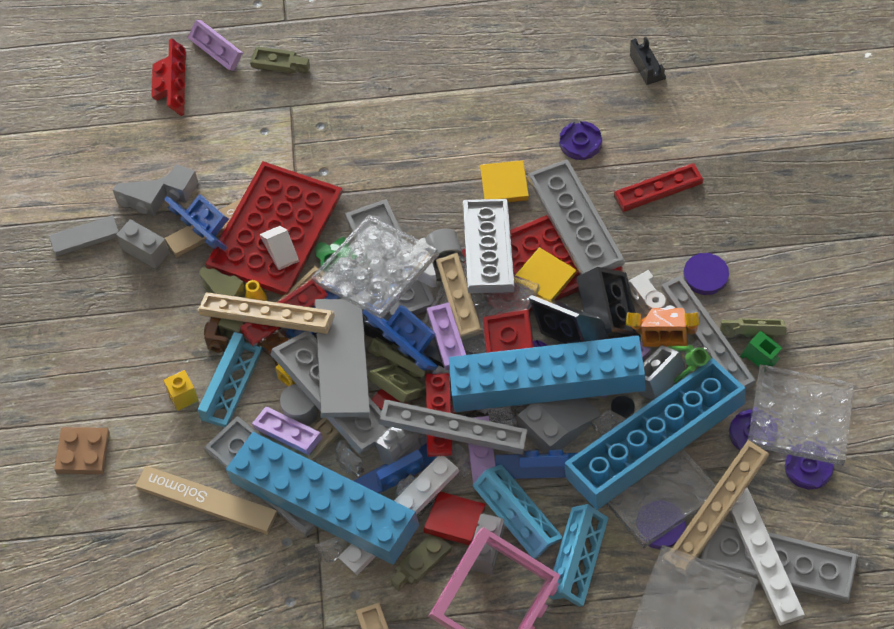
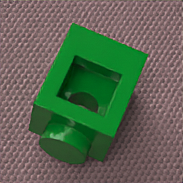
(762, 350)

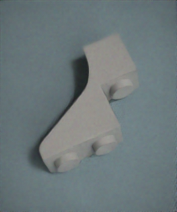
(150, 195)

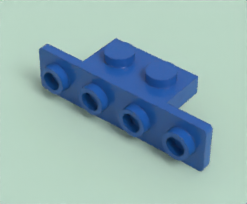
(204, 217)
(408, 333)
(534, 464)
(390, 475)

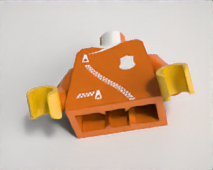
(664, 326)

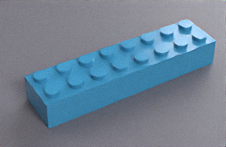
(547, 373)
(654, 433)
(323, 497)

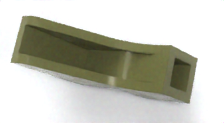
(222, 284)

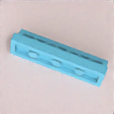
(221, 379)
(515, 511)
(573, 550)

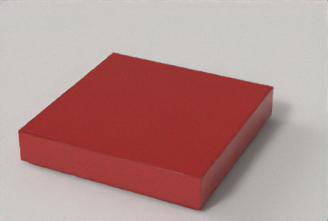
(508, 331)
(454, 518)

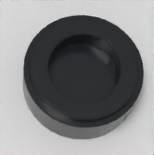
(623, 406)

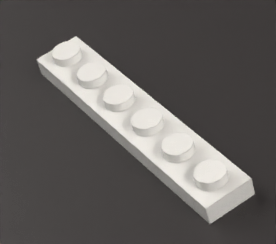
(414, 497)
(766, 560)

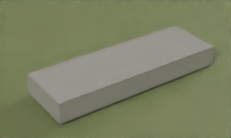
(84, 235)

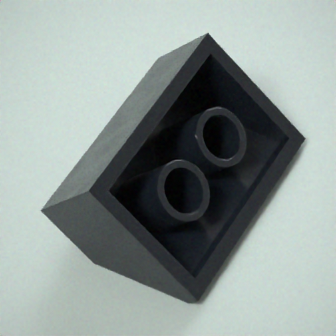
(608, 296)
(565, 322)

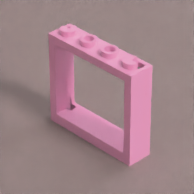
(484, 536)

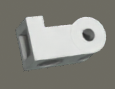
(645, 293)

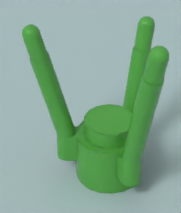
(694, 359)

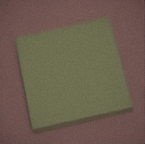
(397, 383)

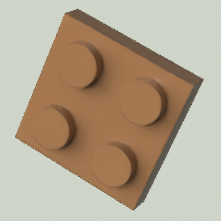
(82, 450)

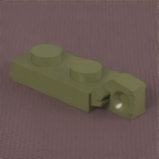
(279, 60)
(751, 326)
(396, 357)
(420, 561)

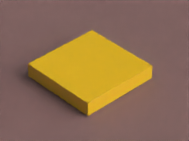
(504, 181)
(547, 272)

